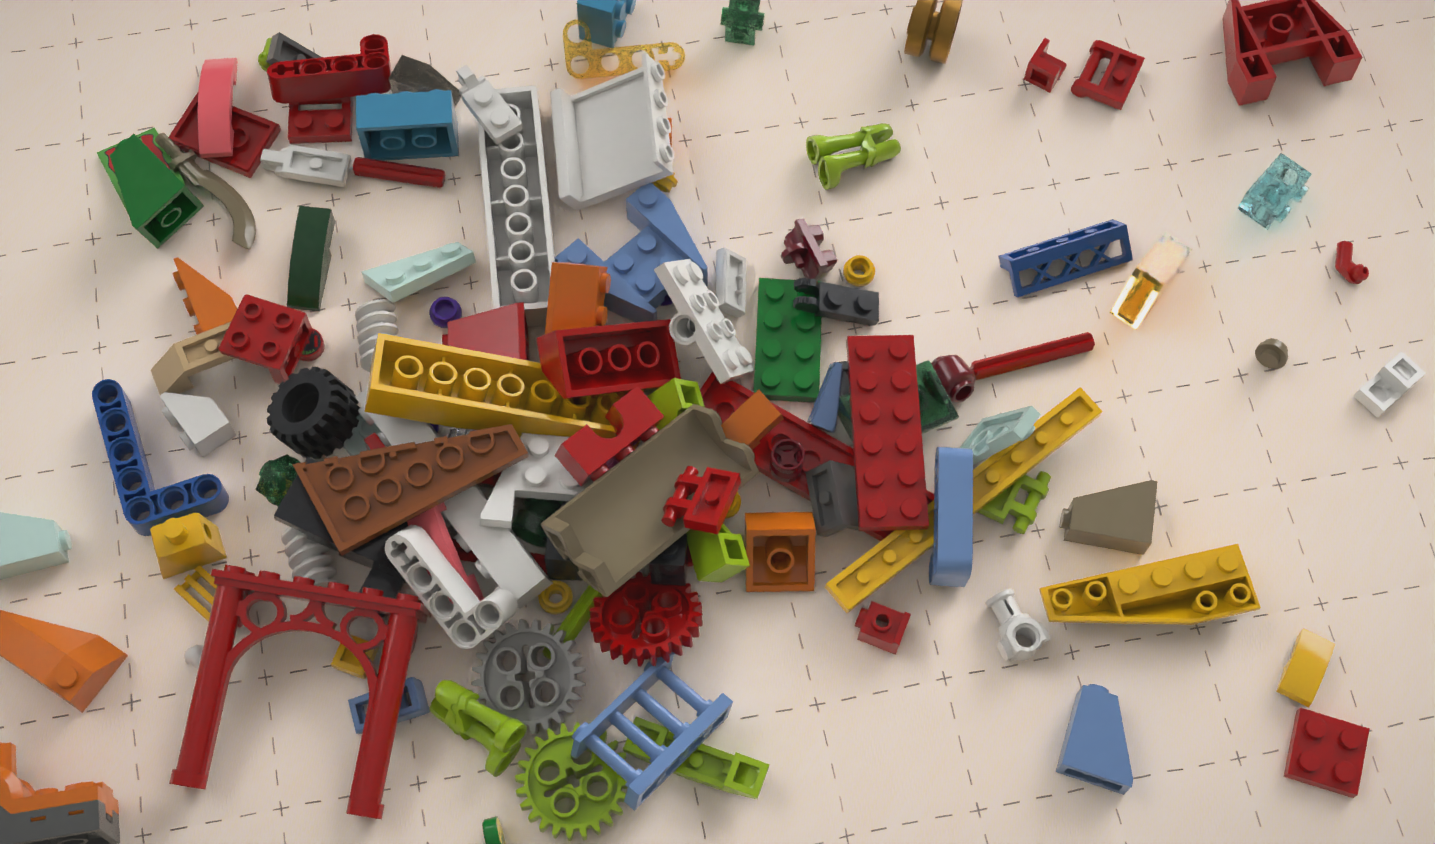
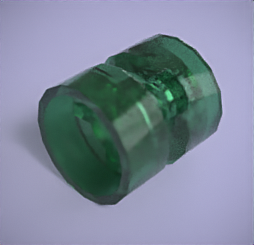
(528, 521)

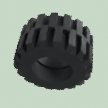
(313, 413)

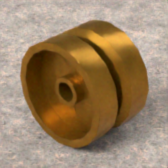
(931, 25)

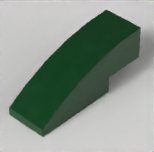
(310, 258)

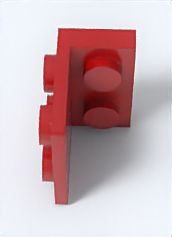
(267, 336)

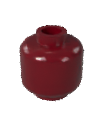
(955, 377)

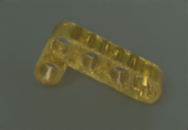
(623, 54)

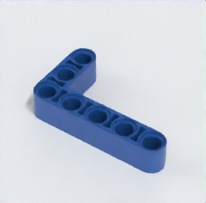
(137, 468)

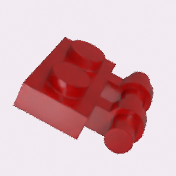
(710, 502)

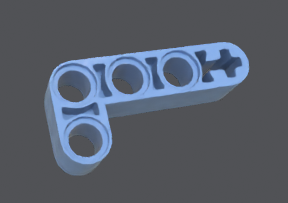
(953, 518)

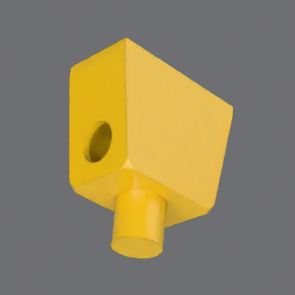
(186, 543)

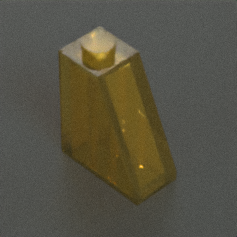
(1150, 280)

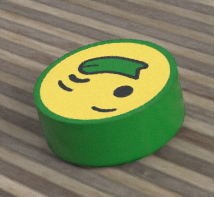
(493, 831)

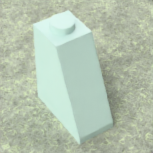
(31, 544)

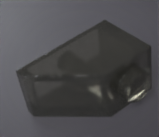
(419, 77)

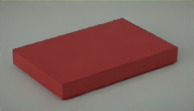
(250, 138)

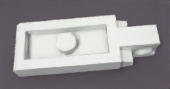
(487, 106)
(308, 164)

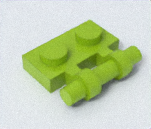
(1024, 513)

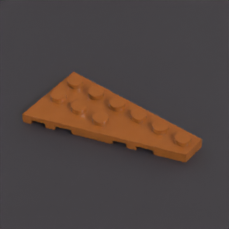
(393, 484)

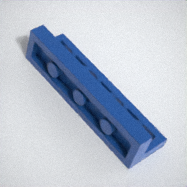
(1062, 246)

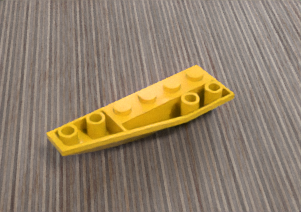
(1162, 592)

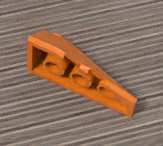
(59, 657)

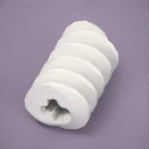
(372, 319)
(307, 558)

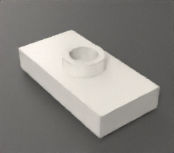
(730, 282)

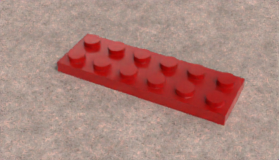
(887, 433)

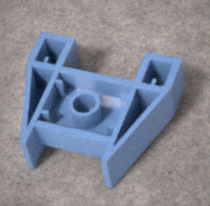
(663, 238)

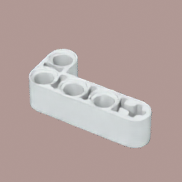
(413, 553)

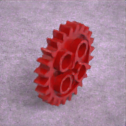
(659, 622)

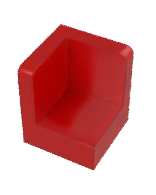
(1043, 68)

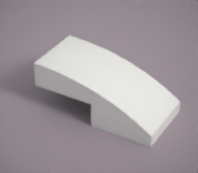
(1389, 384)

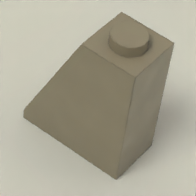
(1113, 518)

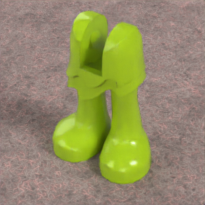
(872, 151)
(462, 713)

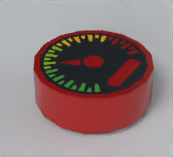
(314, 347)

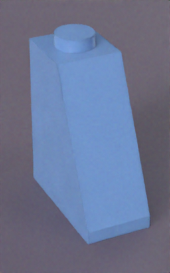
(1096, 741)

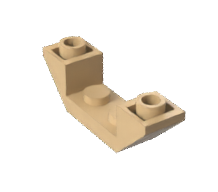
(188, 358)

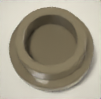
(1272, 353)

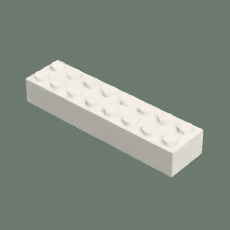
(518, 209)

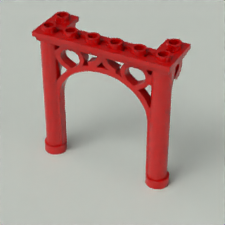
(230, 609)

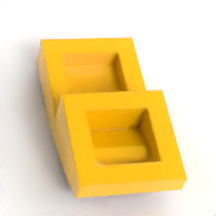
(1306, 667)

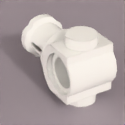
(1014, 624)

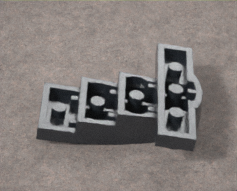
(300, 513)

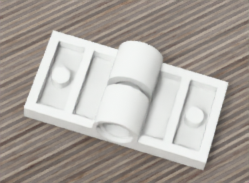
(702, 320)

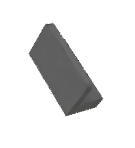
(833, 497)

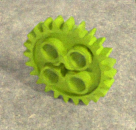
(588, 809)

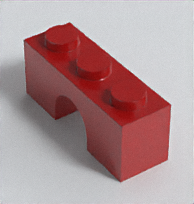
(588, 455)

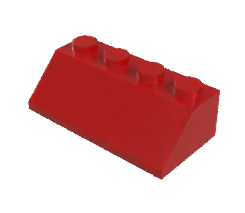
(609, 358)

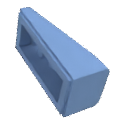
(826, 405)
(417, 697)

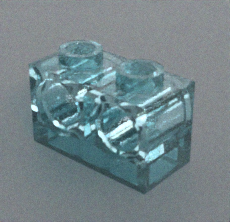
(1272, 189)

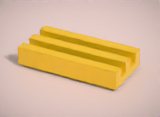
(191, 581)

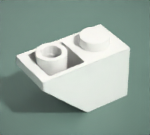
(200, 419)

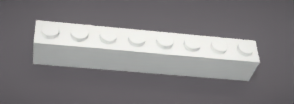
(497, 548)

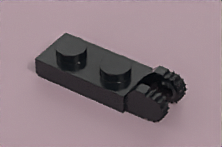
(837, 301)

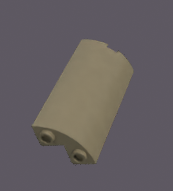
(617, 521)

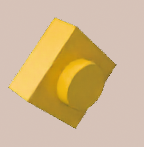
(346, 661)

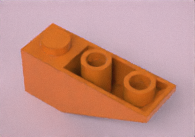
(204, 299)

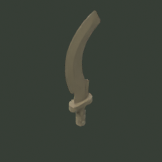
(241, 214)

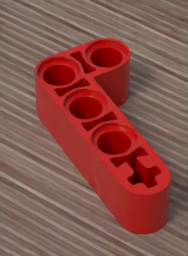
(333, 75)

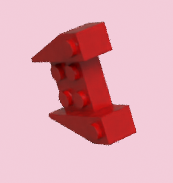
(1281, 33)

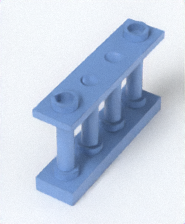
(663, 759)

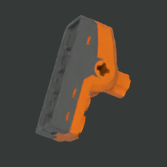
(48, 816)

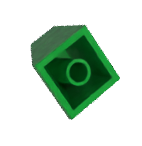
(151, 192)

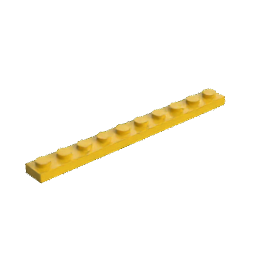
(989, 481)

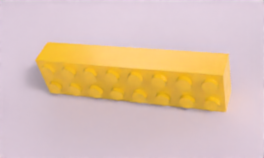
(476, 391)

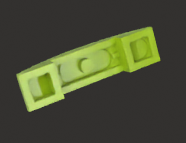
(707, 765)

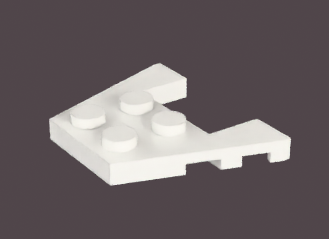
(534, 477)

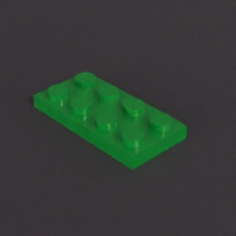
(786, 344)

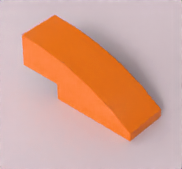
(752, 420)

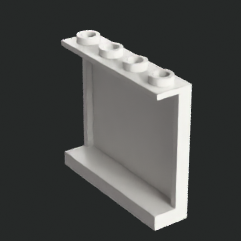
(612, 136)

